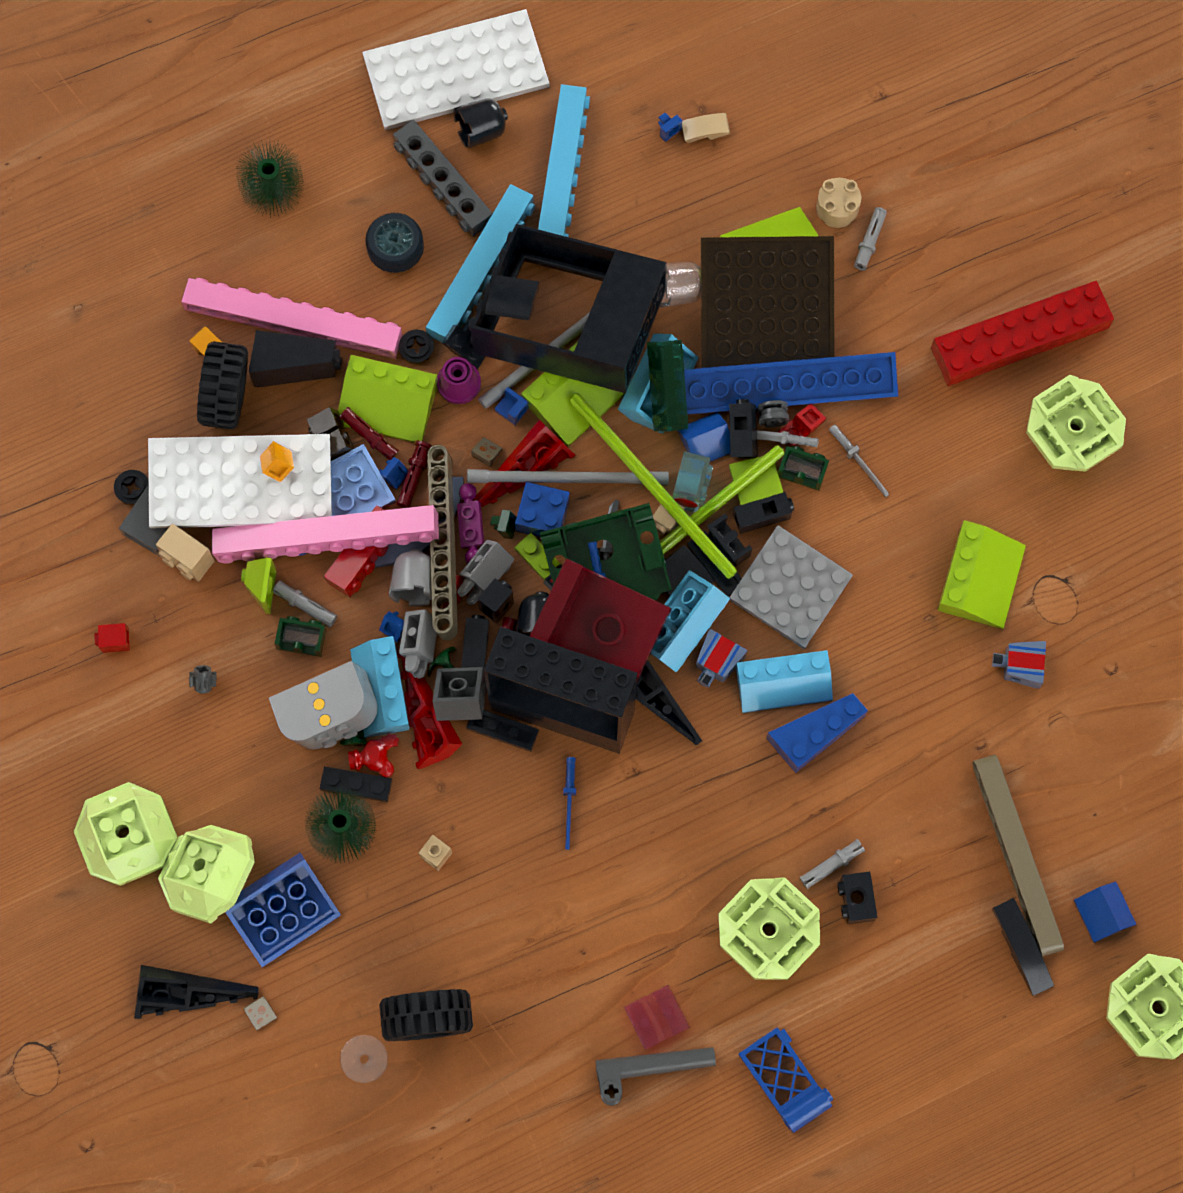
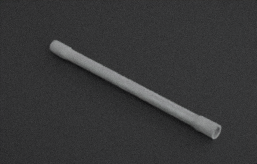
(496, 392)
(486, 476)

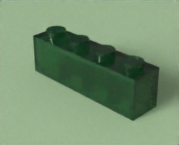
(667, 385)

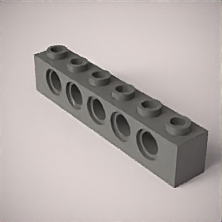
(413, 135)

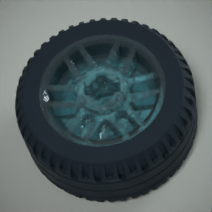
(394, 242)

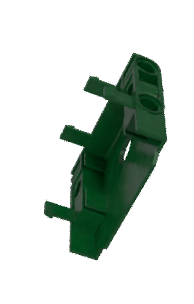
(632, 562)

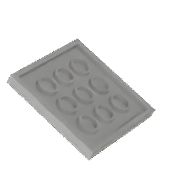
(790, 587)

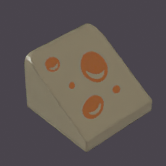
(486, 451)
(260, 1013)

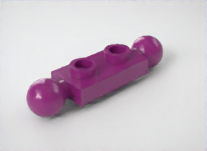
(470, 521)

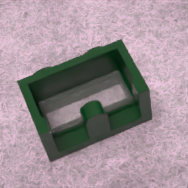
(803, 467)
(300, 636)

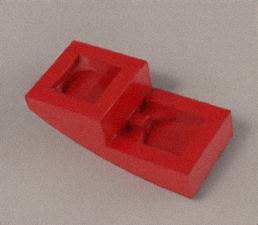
(804, 422)

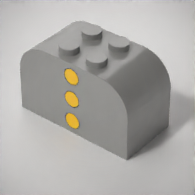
(326, 707)

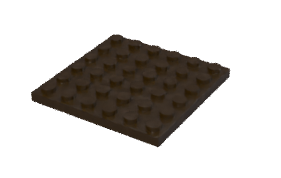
(766, 299)

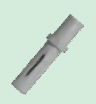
(868, 247)
(299, 600)
(839, 859)

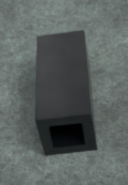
(743, 429)
(763, 512)
(475, 642)

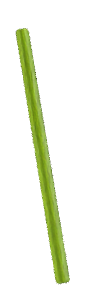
(653, 486)
(724, 496)

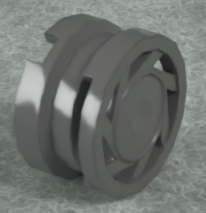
(773, 413)

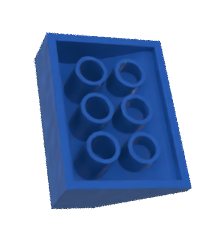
(281, 910)

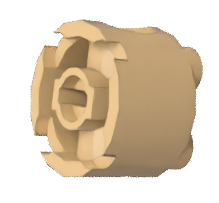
(838, 202)

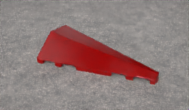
(536, 452)
(433, 738)

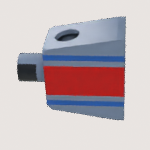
(718, 658)
(1023, 663)

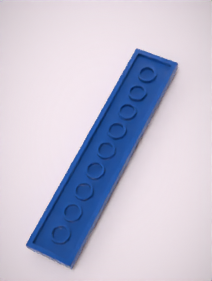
(792, 381)

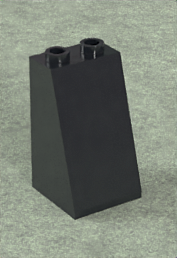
(292, 359)

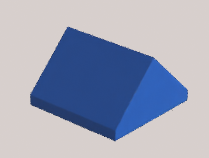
(707, 437)
(1104, 911)

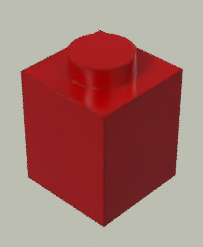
(112, 638)

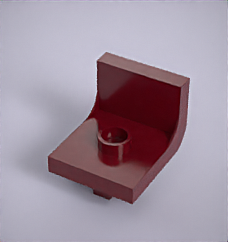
(600, 618)

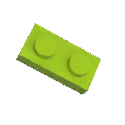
(533, 553)

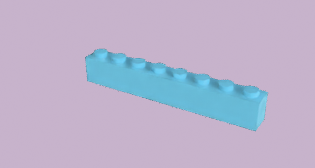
(564, 160)
(477, 269)

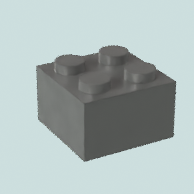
(459, 693)

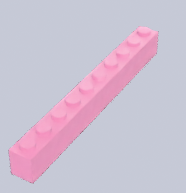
(291, 318)
(325, 534)

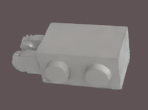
(488, 563)
(418, 642)

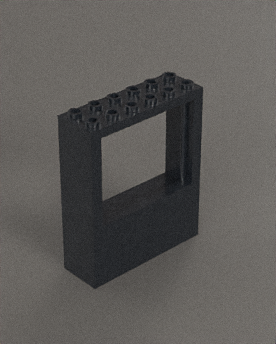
(617, 321)
(560, 690)

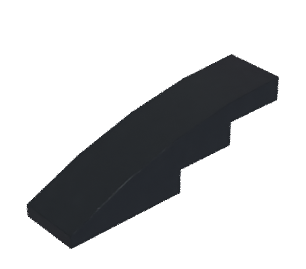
(1023, 947)

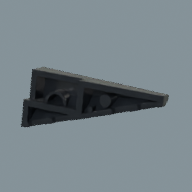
(657, 698)
(172, 990)

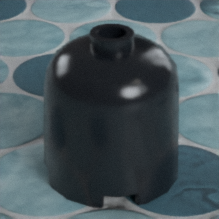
(480, 121)
(529, 612)

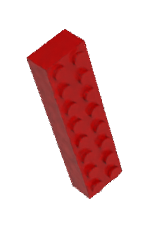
(1022, 333)

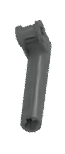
(614, 1069)

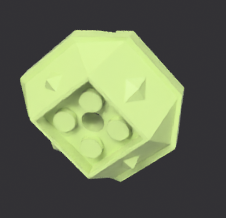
(1081, 404)
(145, 846)
(206, 872)
(774, 904)
(1131, 1010)

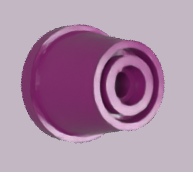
(458, 389)

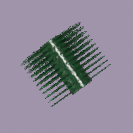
(270, 178)
(333, 817)

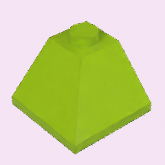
(260, 581)

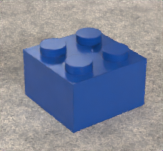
(541, 509)

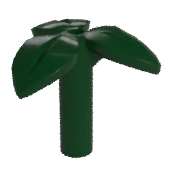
(441, 660)

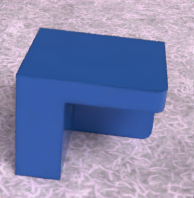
(512, 406)

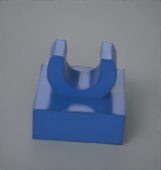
(669, 126)
(394, 472)
(392, 625)

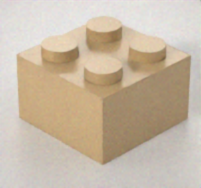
(185, 553)

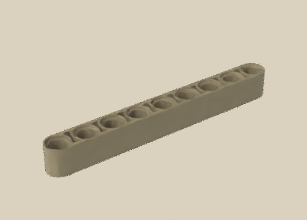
(447, 550)
(1018, 855)

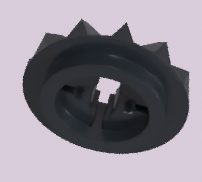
(407, 342)
(128, 478)

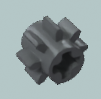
(202, 679)

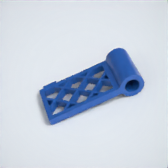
(805, 1105)

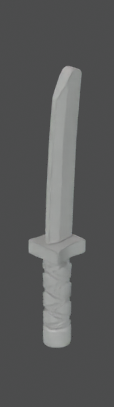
(786, 438)
(853, 452)

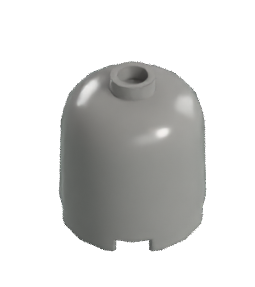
(411, 578)

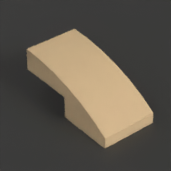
(705, 126)

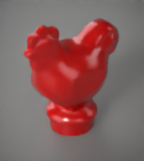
(375, 755)

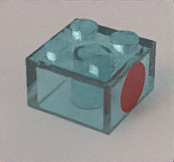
(691, 481)

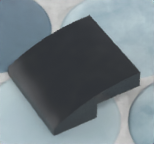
(512, 297)
(680, 563)

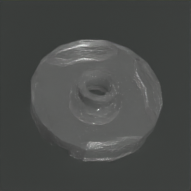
(355, 1049)

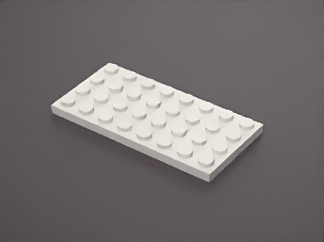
(455, 68)
(224, 485)

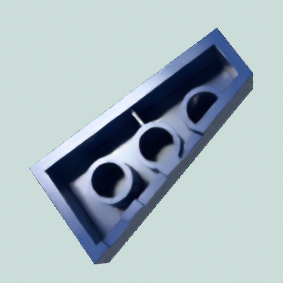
(813, 733)

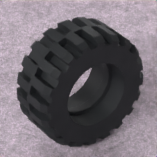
(222, 385)
(426, 1015)

